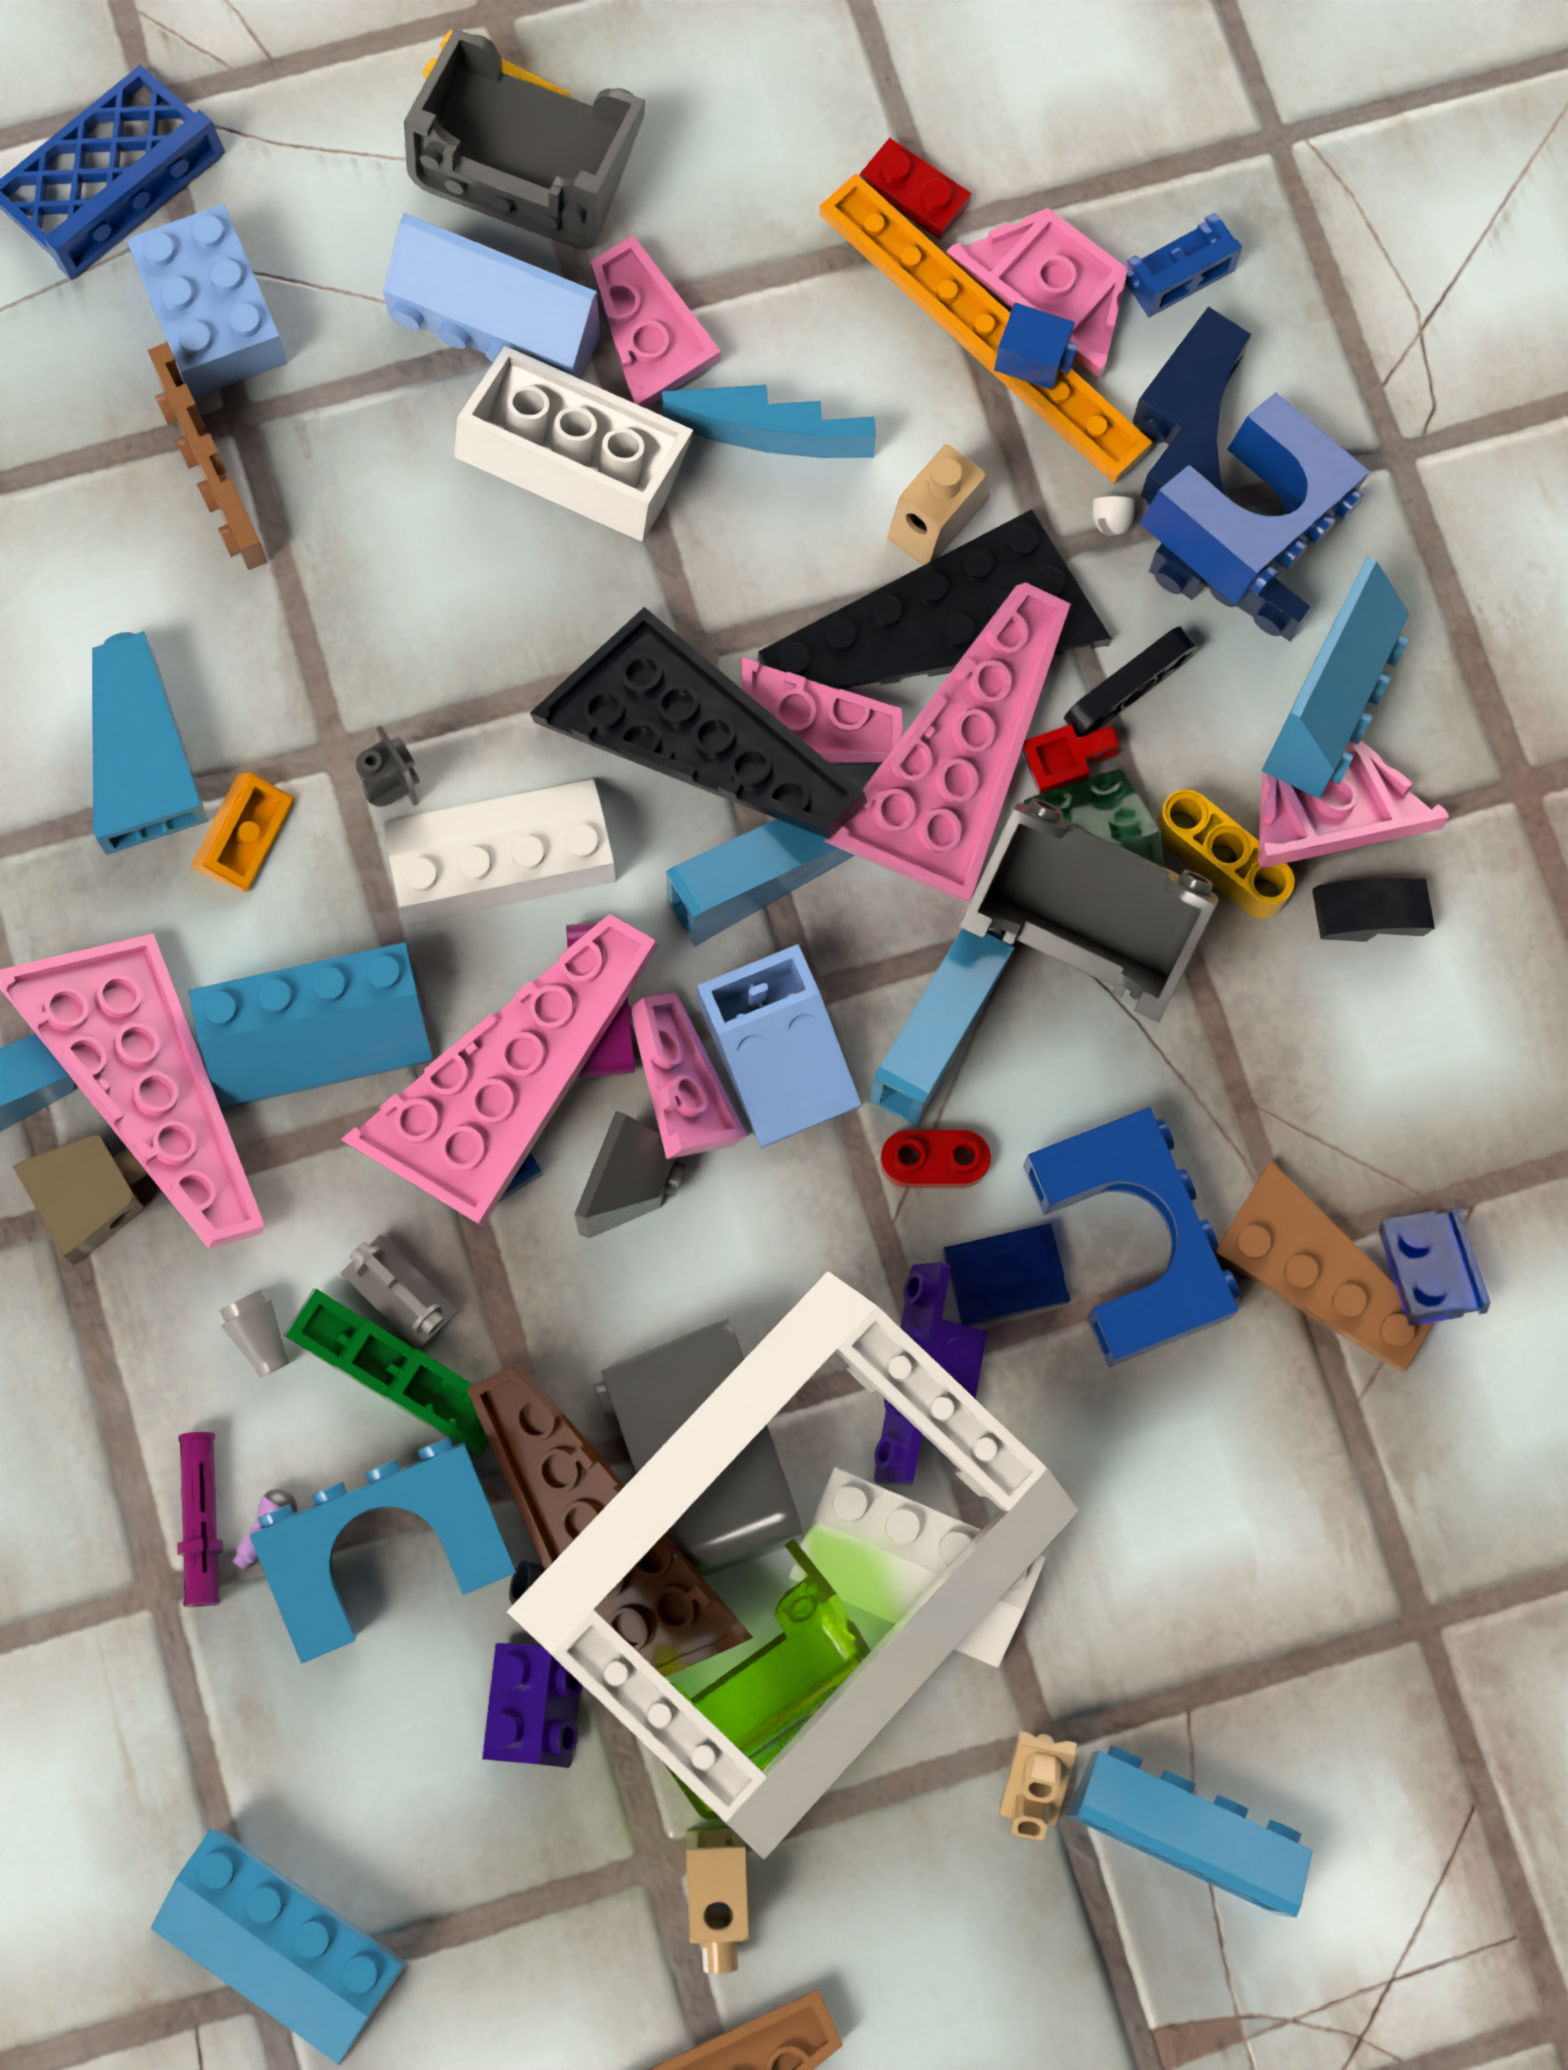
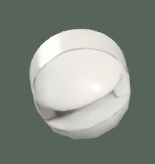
(1113, 514)

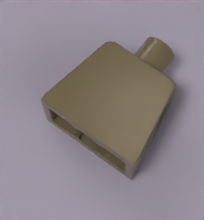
(82, 1193)

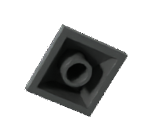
(626, 1177)

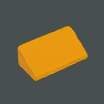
(242, 831)

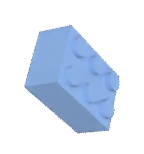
(207, 300)

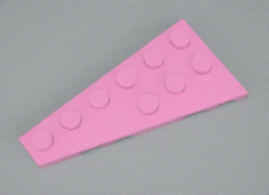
(131, 1052)

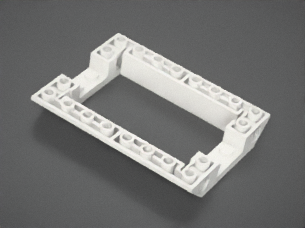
(990, 1461)

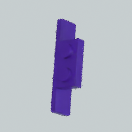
(950, 1344)

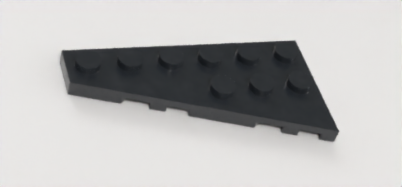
(936, 613)
(683, 717)

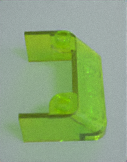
(788, 1679)

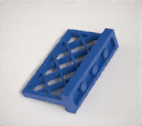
(130, 191)

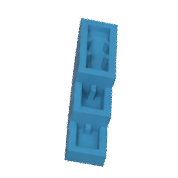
(746, 420)

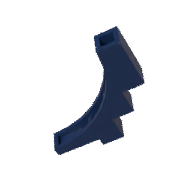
(1184, 413)

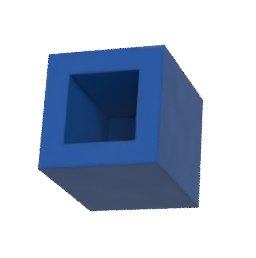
(1036, 346)

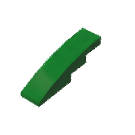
(388, 1368)

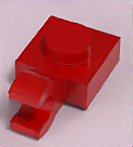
(1062, 758)

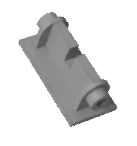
(398, 1291)

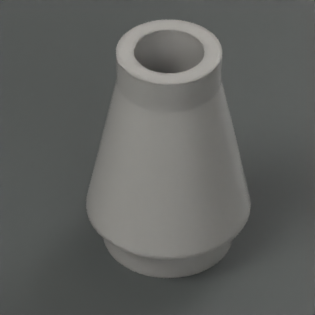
(255, 1332)

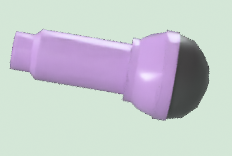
(271, 1500)

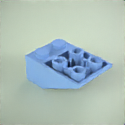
(778, 1045)

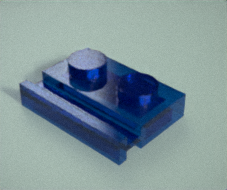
(1433, 1266)
(1006, 1275)

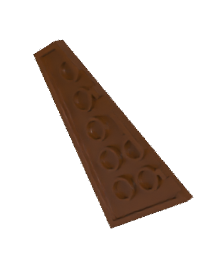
(560, 1489)

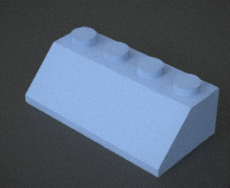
(488, 299)

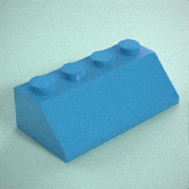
(1340, 685)
(311, 1025)
(1191, 1833)
(277, 1944)

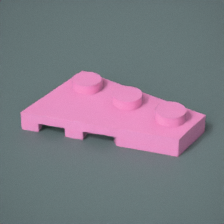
(650, 324)
(830, 720)
(682, 1082)

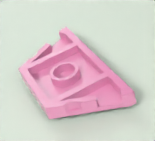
(1054, 271)
(1362, 810)

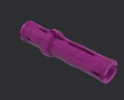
(199, 1523)

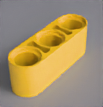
(1215, 829)

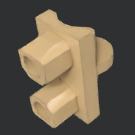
(1036, 1784)

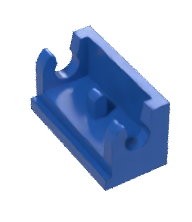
(1183, 266)

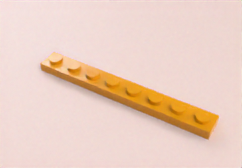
(978, 324)

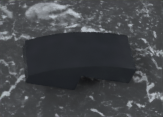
(1372, 907)

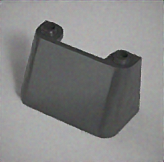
(518, 145)
(1091, 905)
(749, 1503)

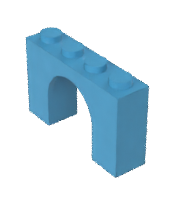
(299, 1545)

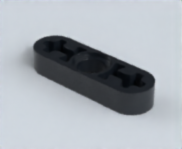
(1131, 682)

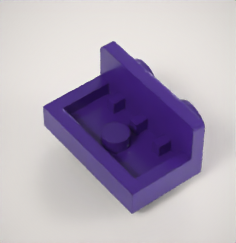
(531, 1708)

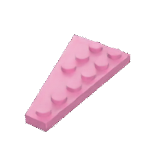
(951, 770)
(494, 1090)

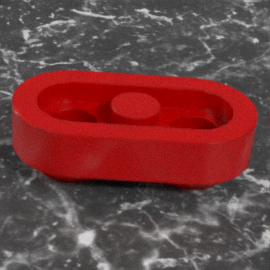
(936, 1161)

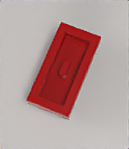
(916, 188)

